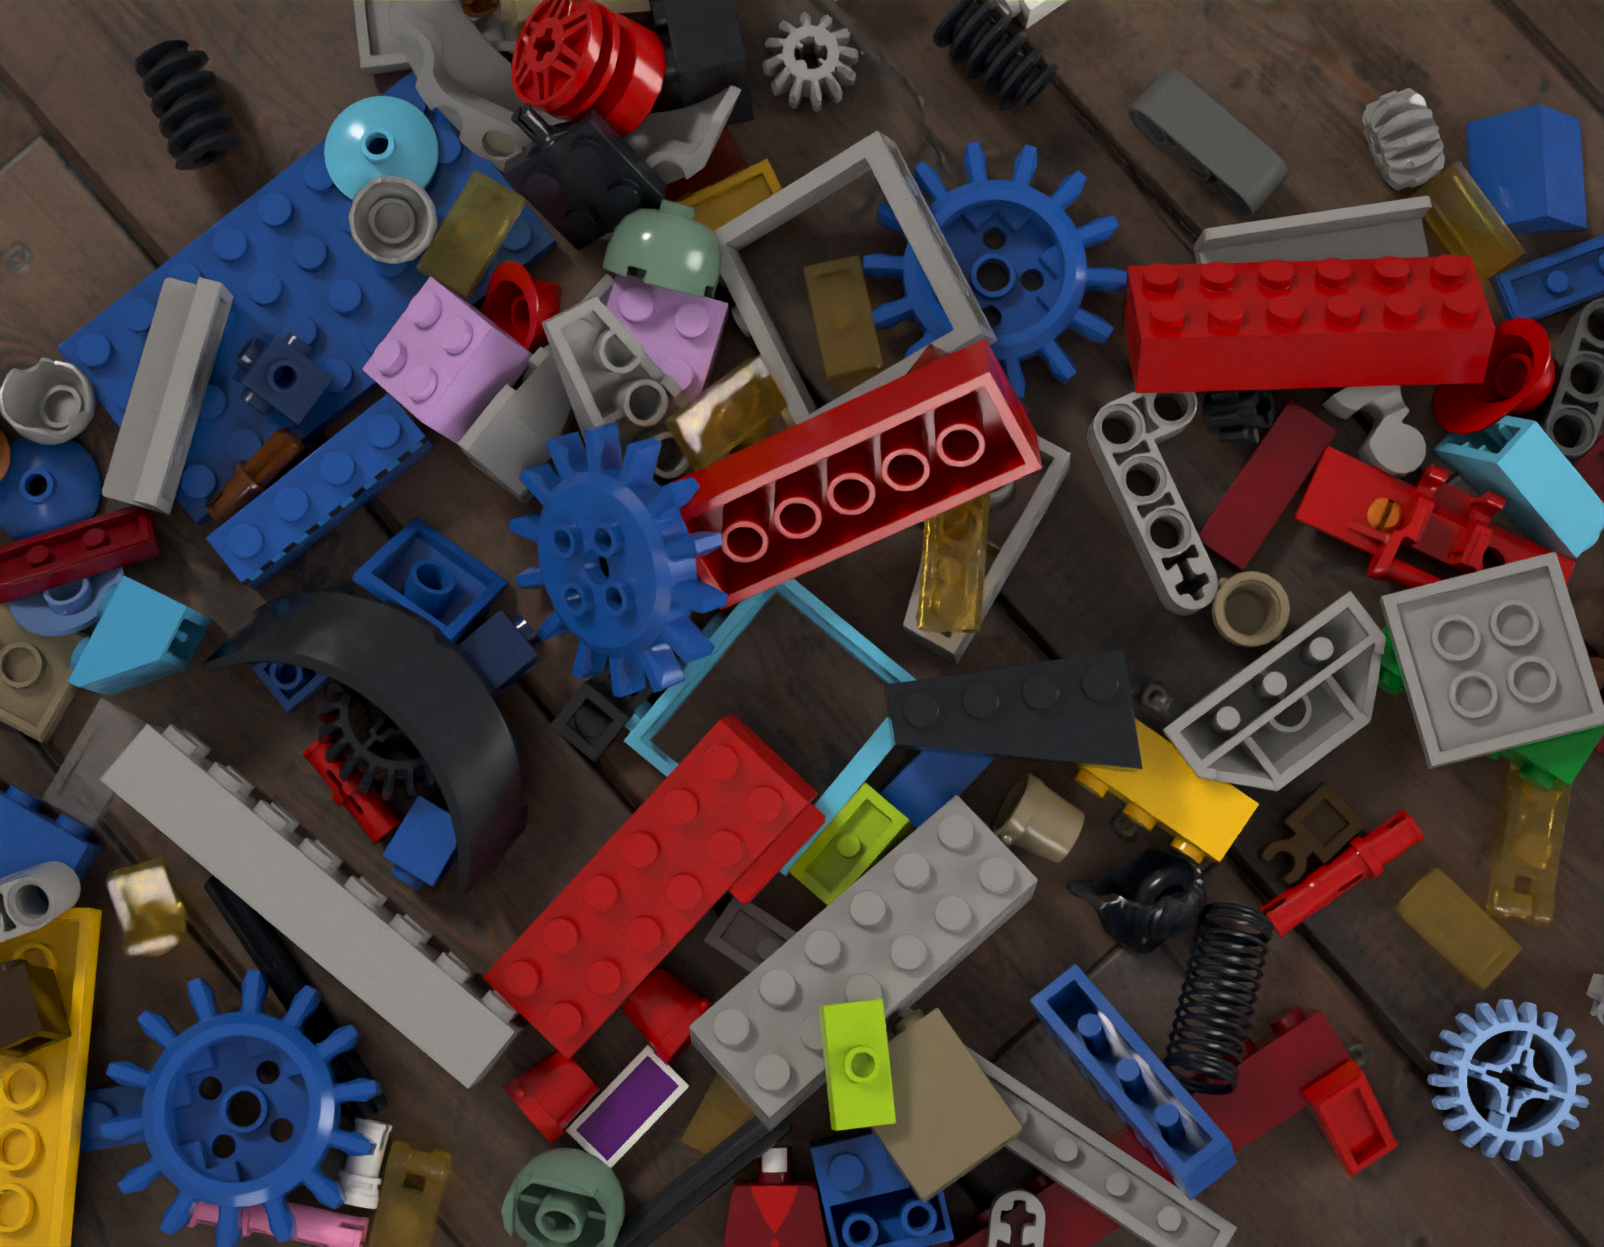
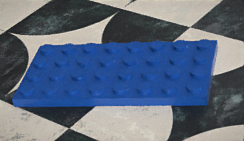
(294, 271)

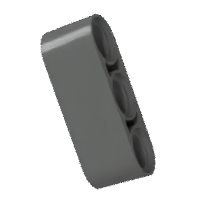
(1208, 142)
(1565, 405)

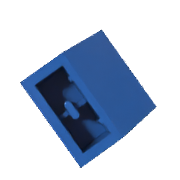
(869, 1198)

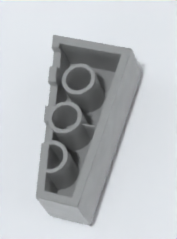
(1013, 518)

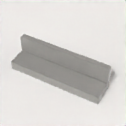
(1341, 233)
(168, 394)

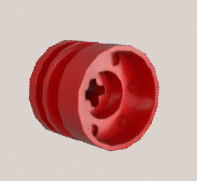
(585, 58)

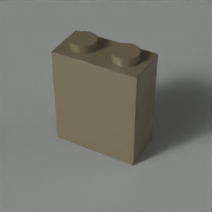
(943, 1107)

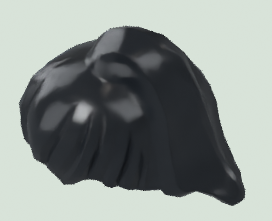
(1146, 898)

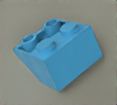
(136, 640)

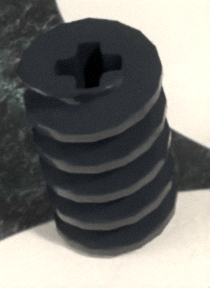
(993, 55)
(184, 105)

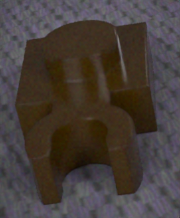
(1317, 827)

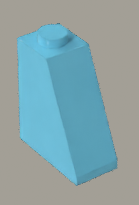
(1537, 480)

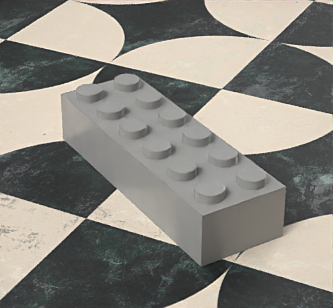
(877, 940)

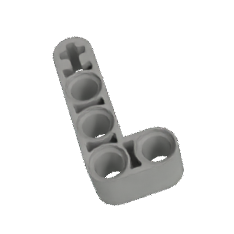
(1165, 502)

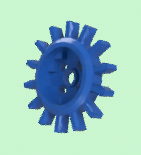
(1036, 241)
(652, 578)
(186, 1125)

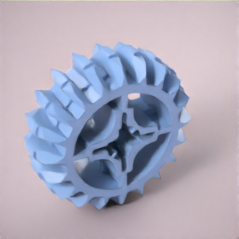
(1499, 1098)

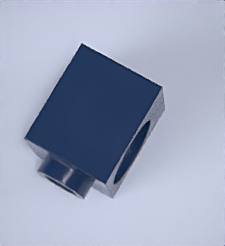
(503, 650)

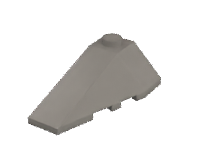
(616, 382)
(519, 422)

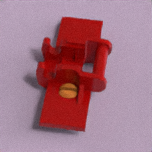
(1429, 517)

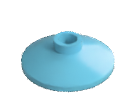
(410, 150)

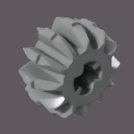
(829, 53)
(1403, 139)

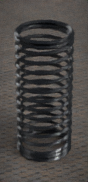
(1237, 939)

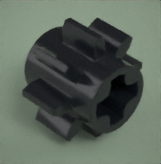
(1238, 414)

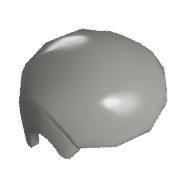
(392, 219)
(48, 401)

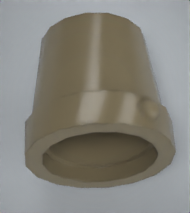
(1250, 609)
(1037, 819)

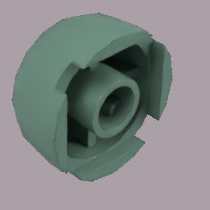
(666, 249)
(565, 1201)

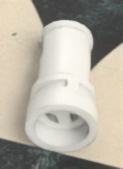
(361, 1173)

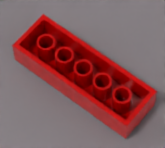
(1306, 324)
(861, 472)
(650, 885)

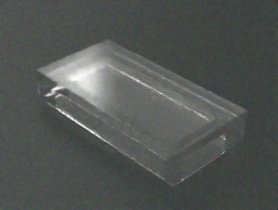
(78, 783)

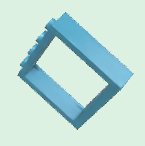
(723, 633)

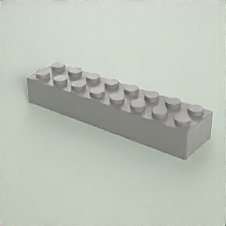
(314, 902)

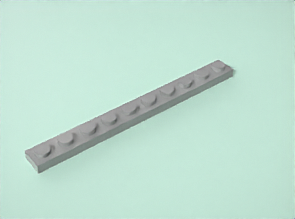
(1050, 1137)

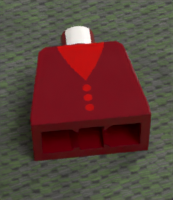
(775, 1207)

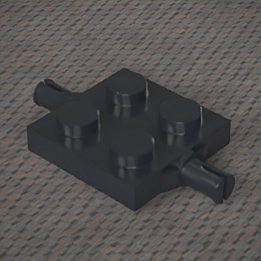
(580, 175)

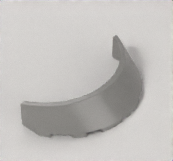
(476, 94)

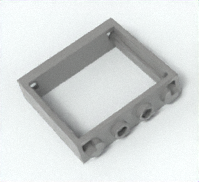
(918, 224)

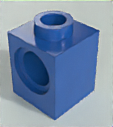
(423, 845)

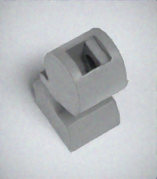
(1390, 443)

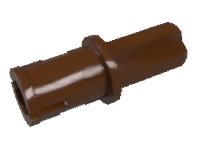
(255, 474)

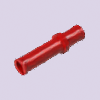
(1361, 859)

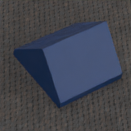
(1530, 168)
(433, 580)

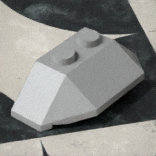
(1287, 702)

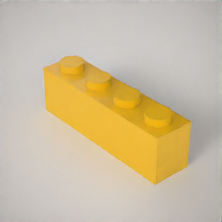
(1166, 793)

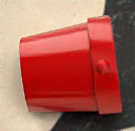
(663, 1012)
(552, 1093)

